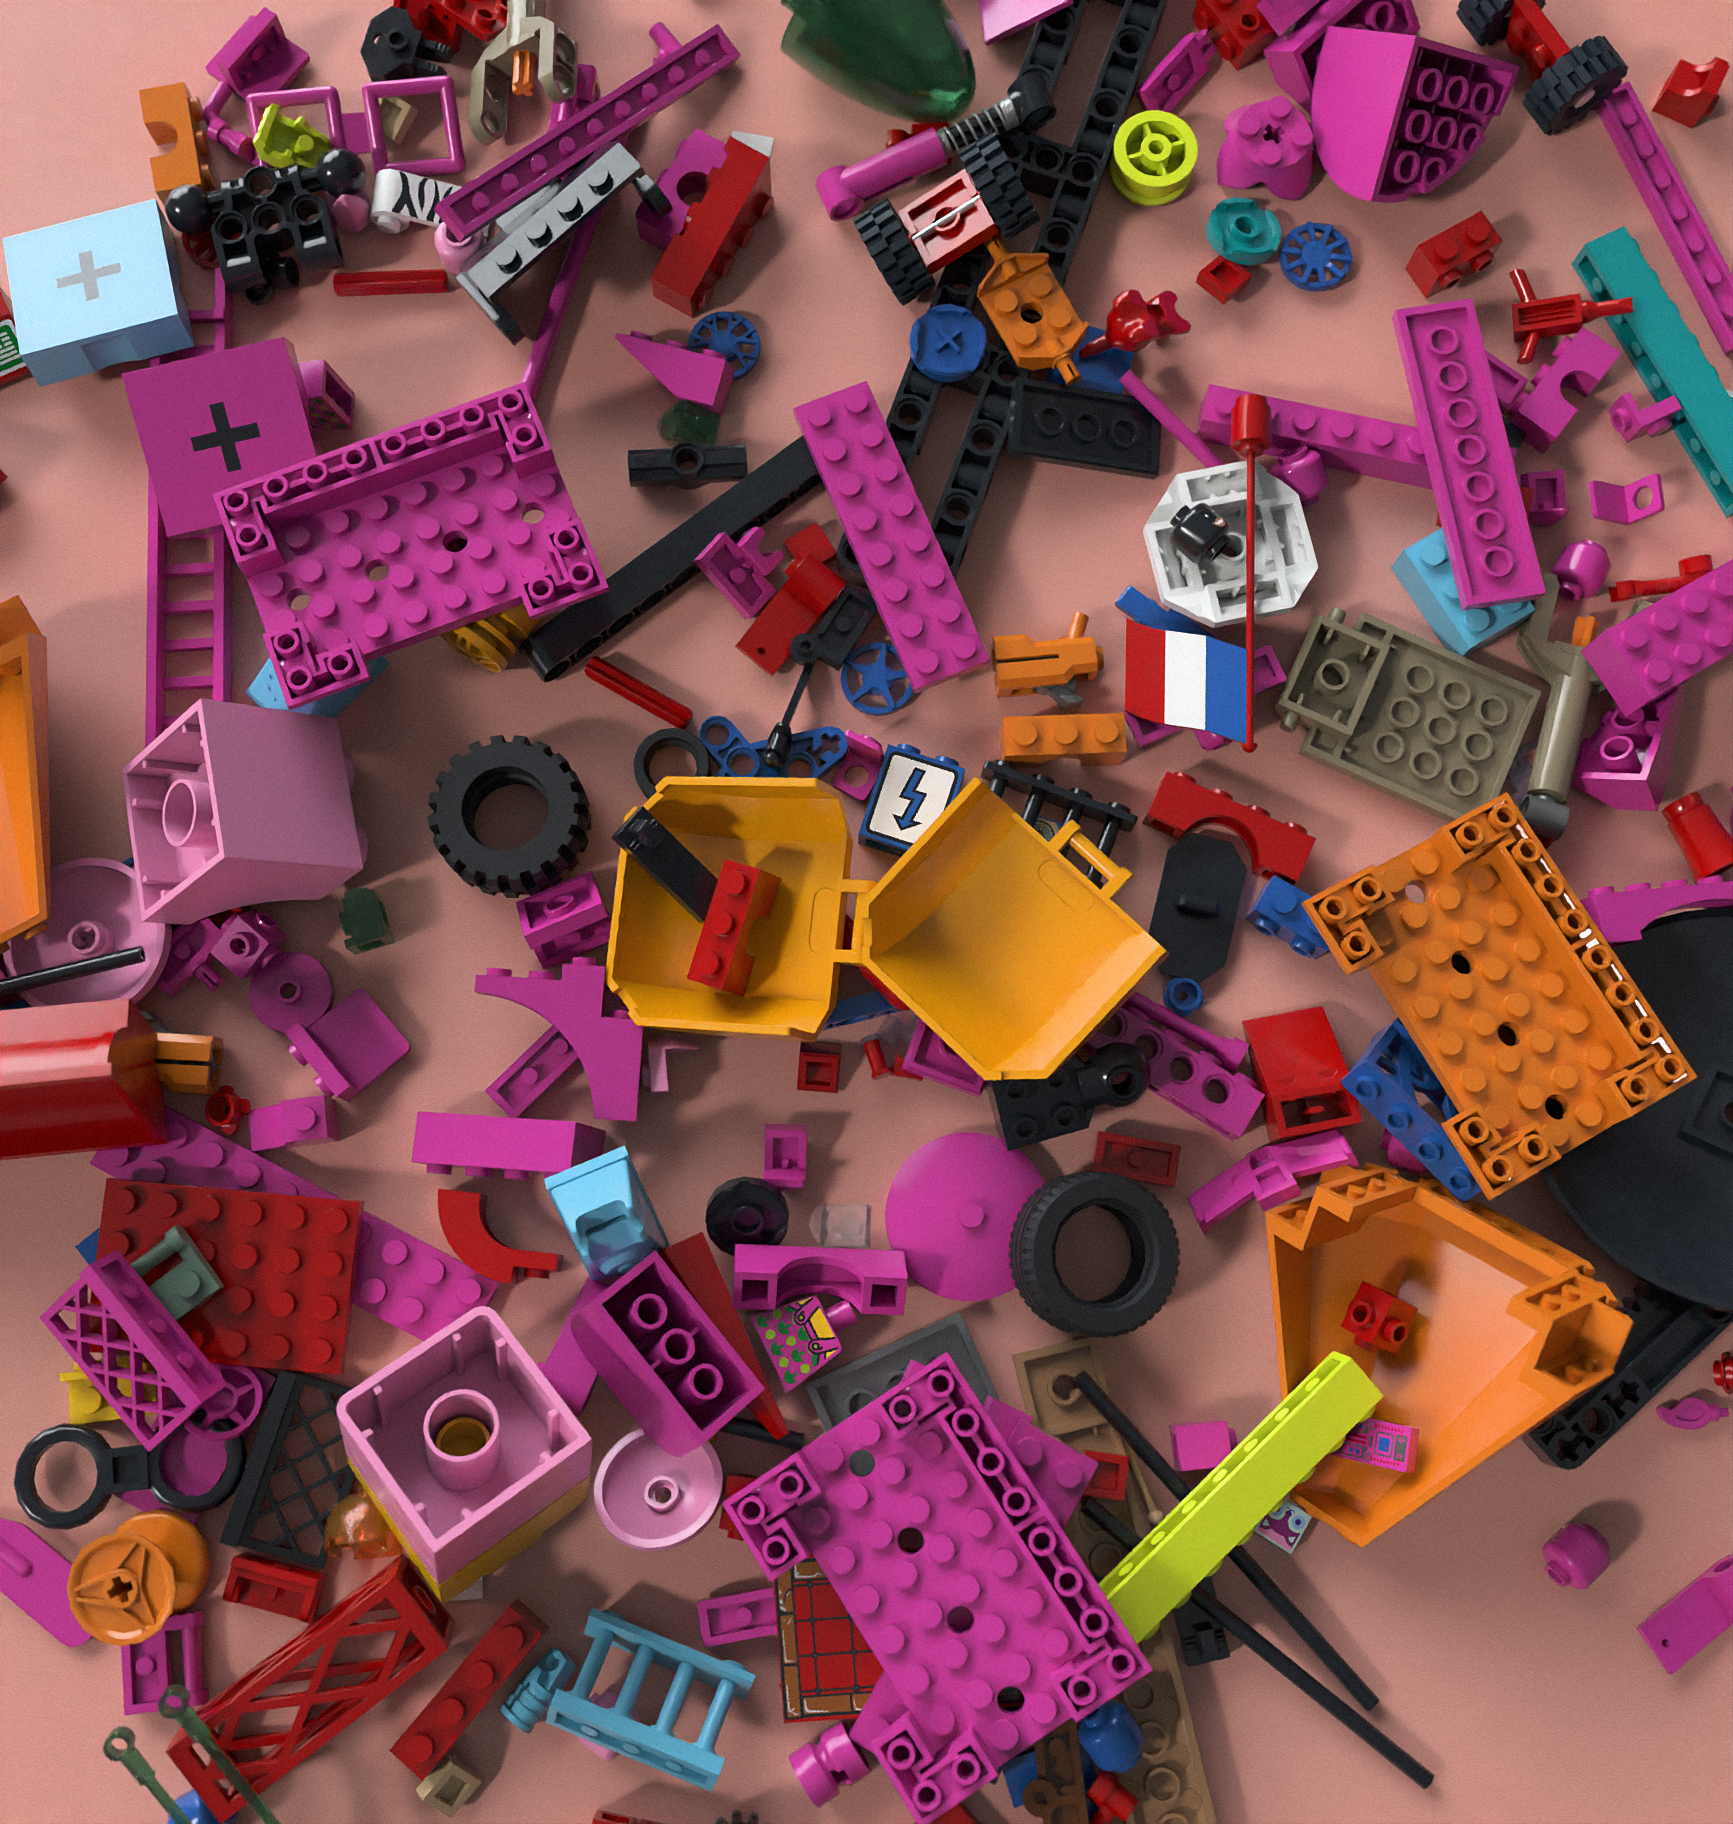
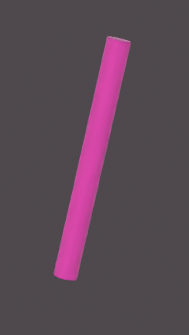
(1169, 420)

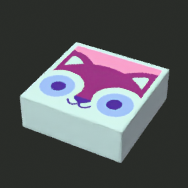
(1284, 1526)

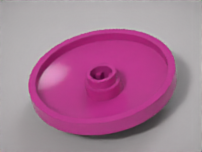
(956, 1214)

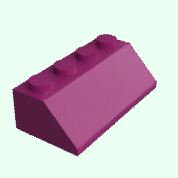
(1297, 51)

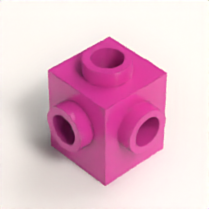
(249, 942)

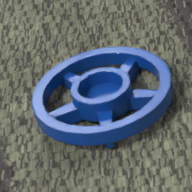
(876, 680)

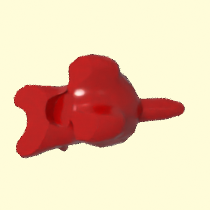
(1137, 323)

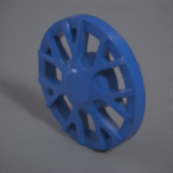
(726, 341)

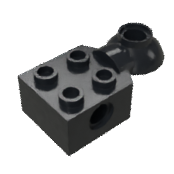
(1065, 1102)

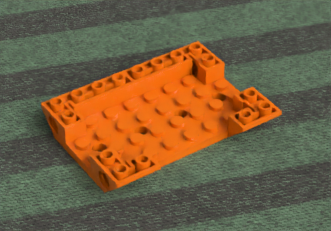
(1531, 968)

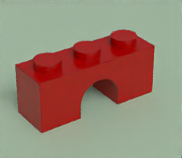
(722, 951)

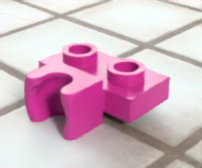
(740, 569)

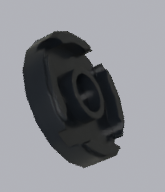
(746, 1213)

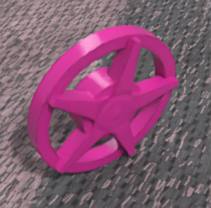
(225, 1406)

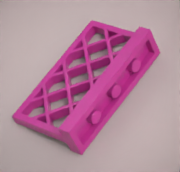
(150, 1333)

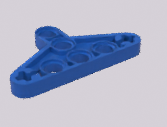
(739, 746)

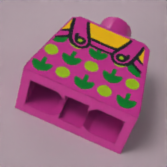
(328, 396)
(802, 1336)

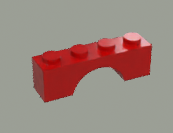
(1273, 846)
(469, 1689)

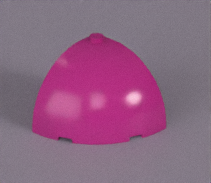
(1401, 110)

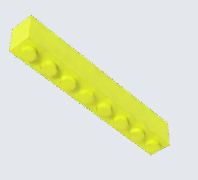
(1239, 1494)

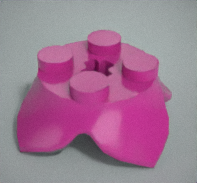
(1281, 162)

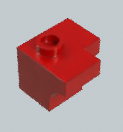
(1691, 91)

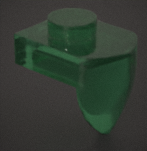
(689, 423)

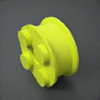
(1153, 158)

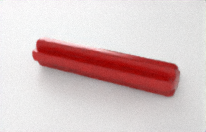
(390, 282)
(638, 692)

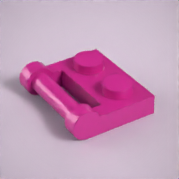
(149, 1668)

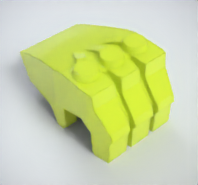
(288, 141)

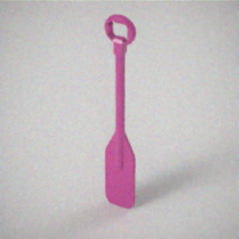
(37, 1581)

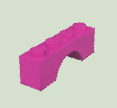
(865, 1277)

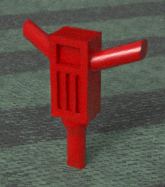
(1555, 315)

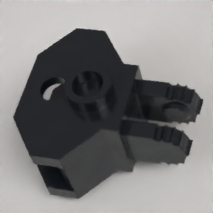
(401, 49)

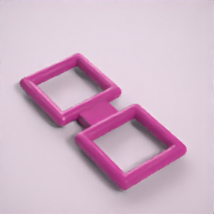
(364, 130)

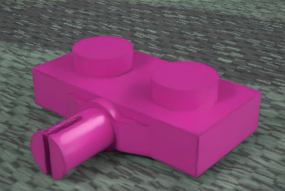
(191, 957)

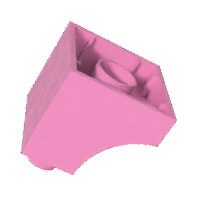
(240, 812)

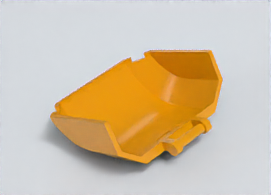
(772, 824)
(1005, 938)

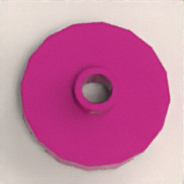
(312, 997)

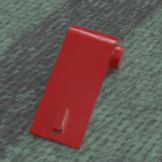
(790, 612)

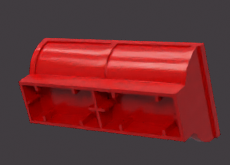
(78, 1080)

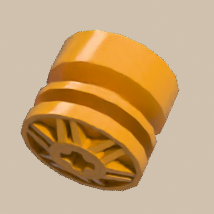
(485, 639)

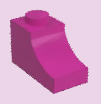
(294, 1124)

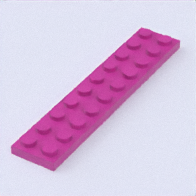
(395, 1271)

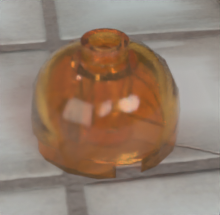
(359, 1527)

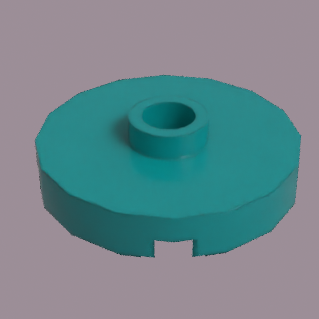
(1243, 231)

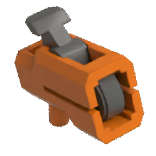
(1046, 666)
(186, 1060)

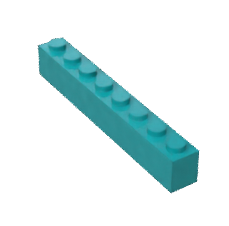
(1665, 355)

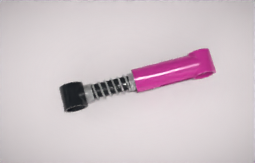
(848, 188)

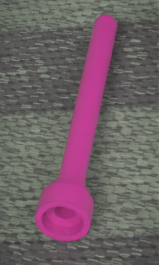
(1227, 1050)

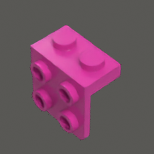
(349, 1045)

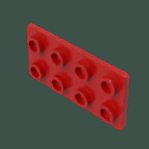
(445, 19)

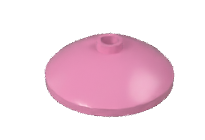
(640, 1473)

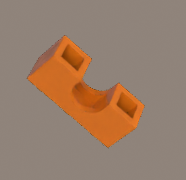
(174, 118)
(1085, 737)

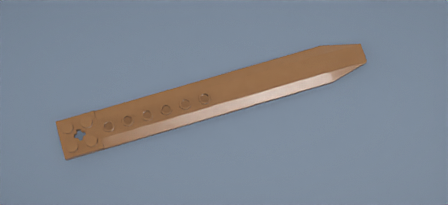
(1171, 1771)

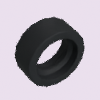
(660, 740)

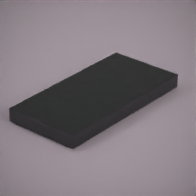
(1082, 429)

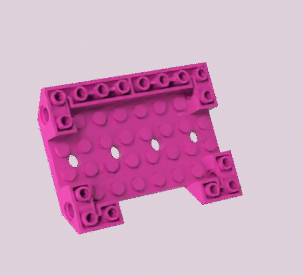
(398, 507)
(984, 1548)

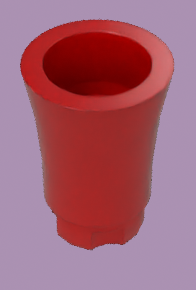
(1700, 836)

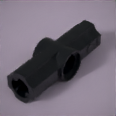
(662, 466)

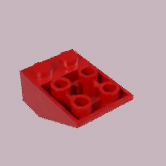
(1300, 1074)

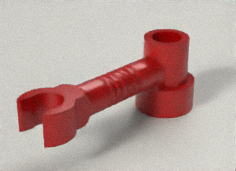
(1689, 570)
(1110, 1798)

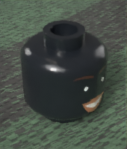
(1199, 533)

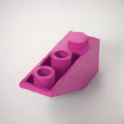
(685, 373)

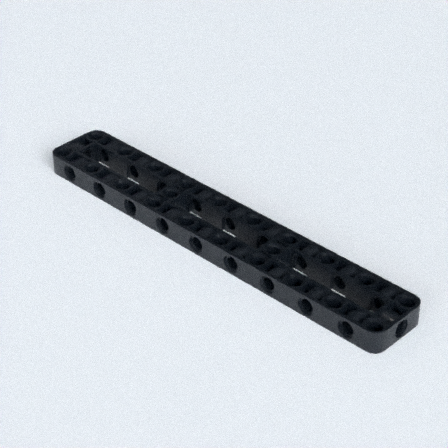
(1063, 224)

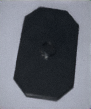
(1197, 906)

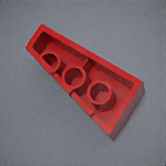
(715, 229)

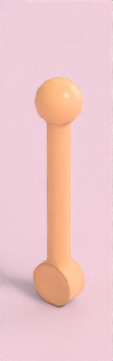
(1155, 1516)

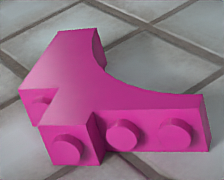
(574, 1006)

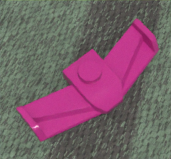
(1269, 1175)

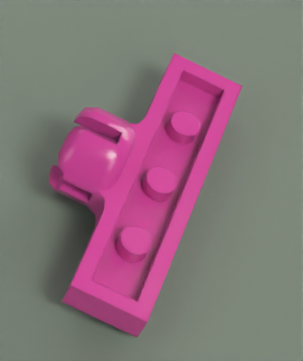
(1266, 676)

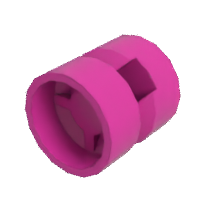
(829, 1764)

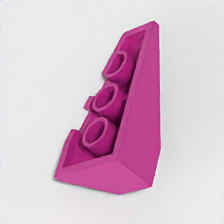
(1632, 755)

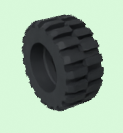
(481, 774)

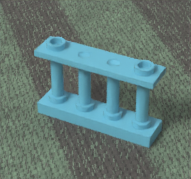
(615, 1726)

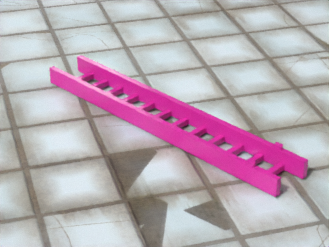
(159, 571)

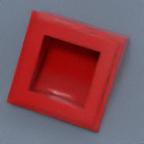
(819, 1067)

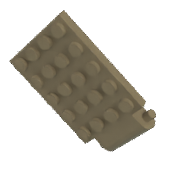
(1404, 714)

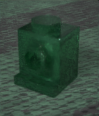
(365, 921)

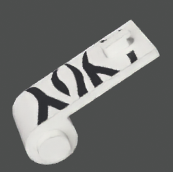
(407, 198)

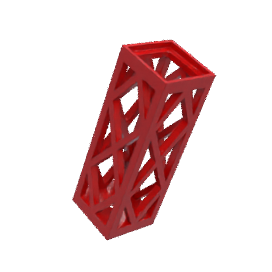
(392, 1587)

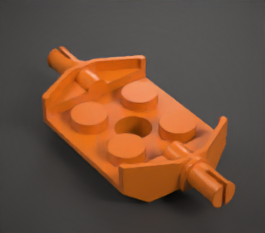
(1026, 283)

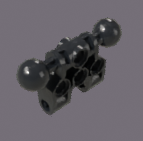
(288, 203)

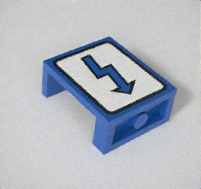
(908, 798)

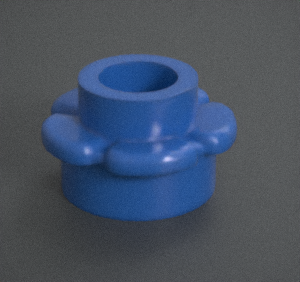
(1190, 988)

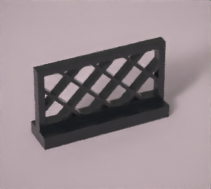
(262, 1466)

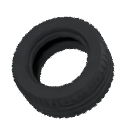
(1151, 1245)

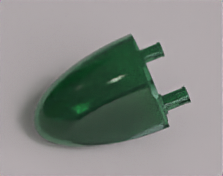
(885, 55)

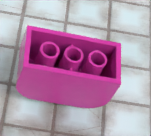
(664, 1357)

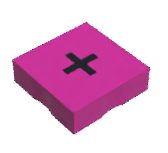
(219, 426)

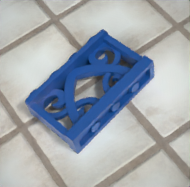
(1395, 1106)

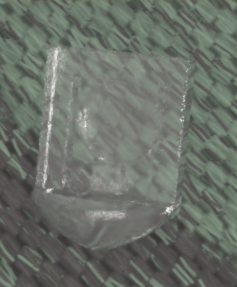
(841, 1225)

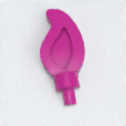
(1691, 1413)

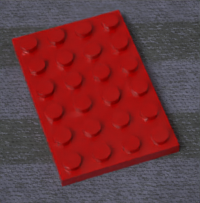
(279, 1255)

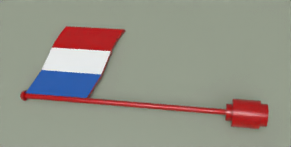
(1193, 677)

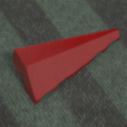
(698, 1272)

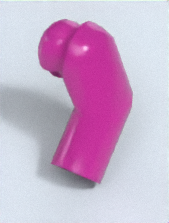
(664, 40)

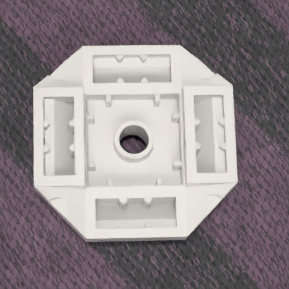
(1218, 590)

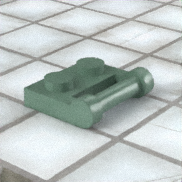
(187, 1283)

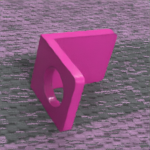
(1619, 503)
(863, 753)

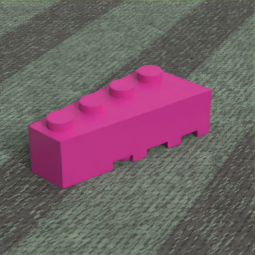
(502, 1145)

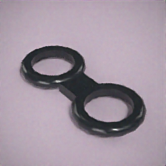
(122, 1471)

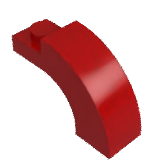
(470, 1237)

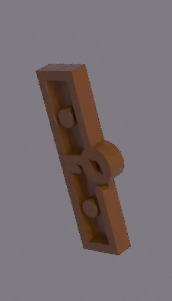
(1059, 1787)

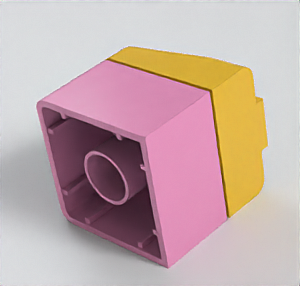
(465, 1450)

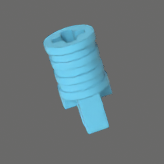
(537, 1689)

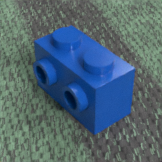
(1280, 915)

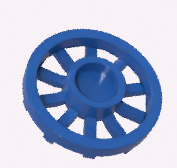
(1315, 256)

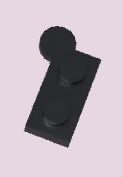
(837, 631)

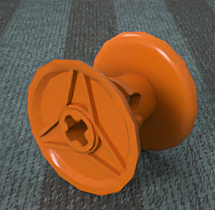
(138, 1577)

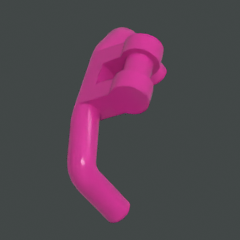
(221, 131)

